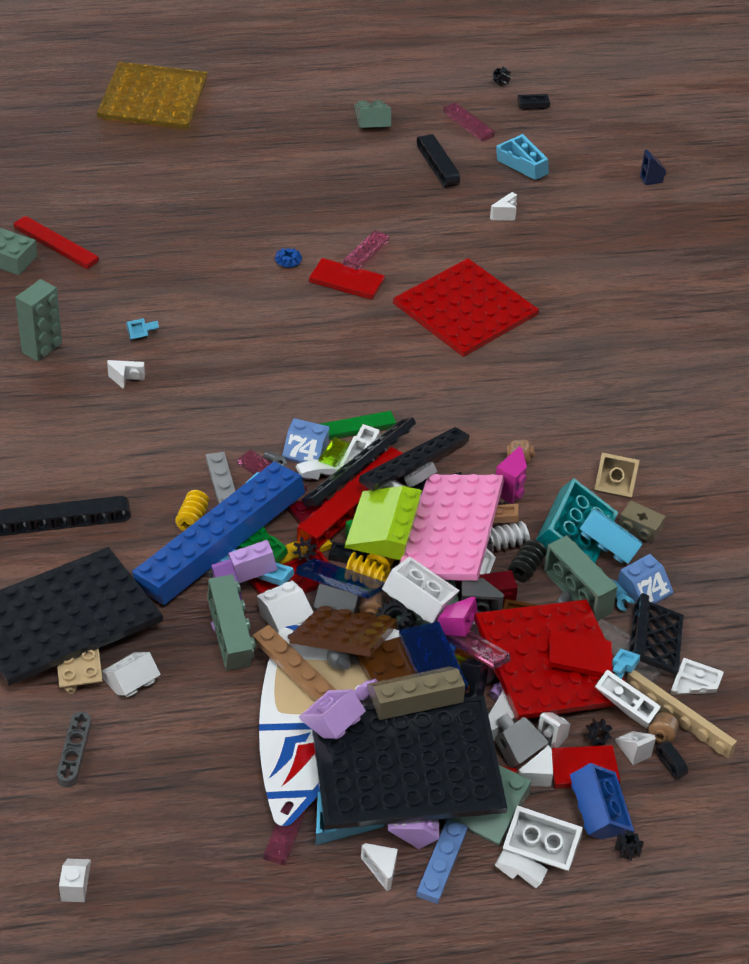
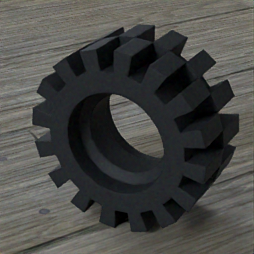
(398, 608)

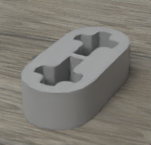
(420, 474)

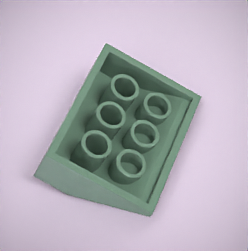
(495, 826)

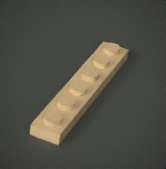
(686, 717)

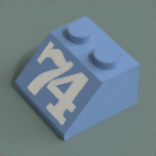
(305, 441)
(645, 577)

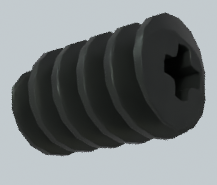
(527, 560)

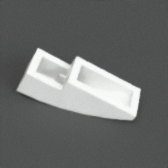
(361, 441)

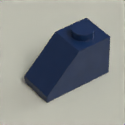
(651, 170)

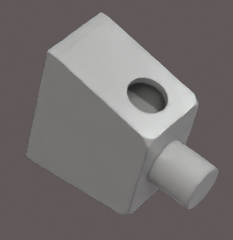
(518, 740)

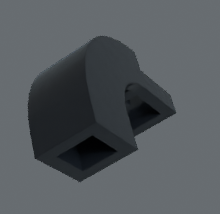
(475, 675)

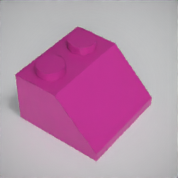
(514, 475)

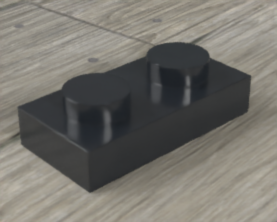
(533, 101)

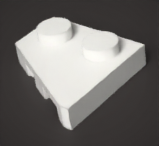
(696, 679)

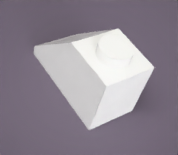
(554, 729)
(74, 880)

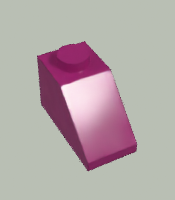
(458, 617)

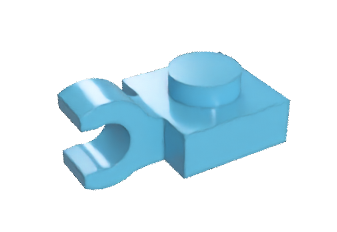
(139, 328)
(622, 596)
(624, 662)

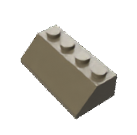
(417, 692)

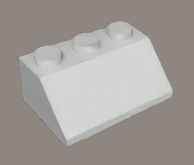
(419, 589)
(543, 838)

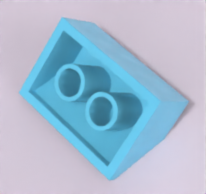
(610, 536)

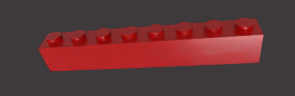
(340, 508)

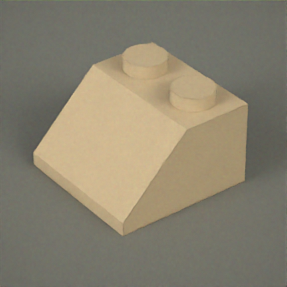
(616, 474)

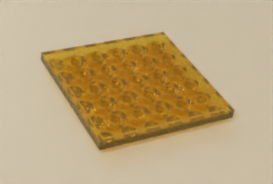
(152, 95)

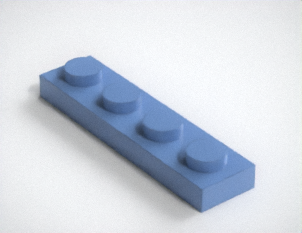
(442, 861)

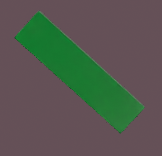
(352, 426)

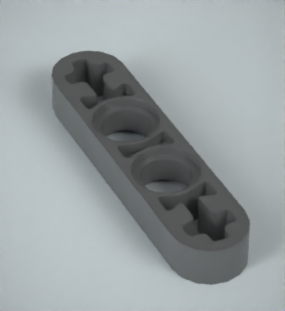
(74, 748)

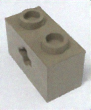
(642, 521)

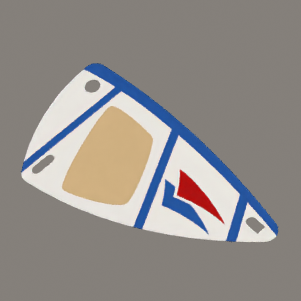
(285, 740)

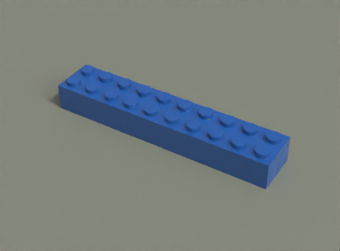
(218, 532)

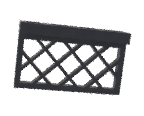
(641, 631)

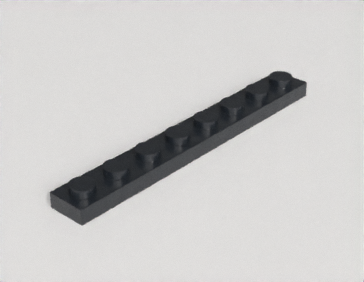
(413, 458)
(355, 465)

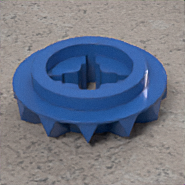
(288, 257)

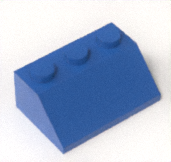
(601, 802)

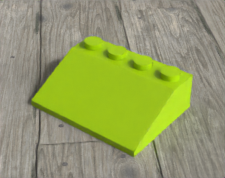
(384, 521)

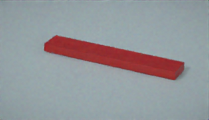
(56, 242)

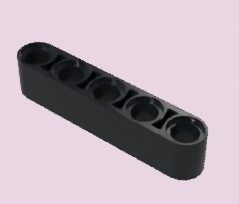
(438, 160)

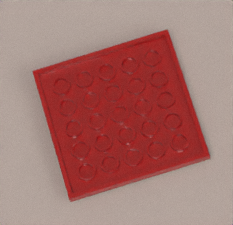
(465, 307)
(527, 678)

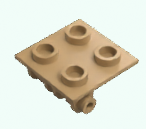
(80, 671)

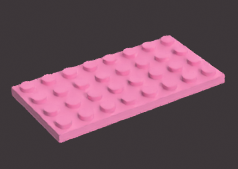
(454, 524)

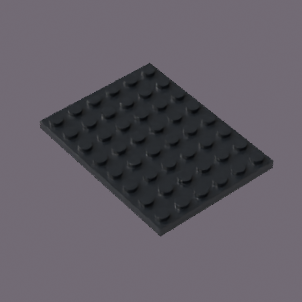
(69, 614)
(410, 767)

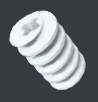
(508, 534)

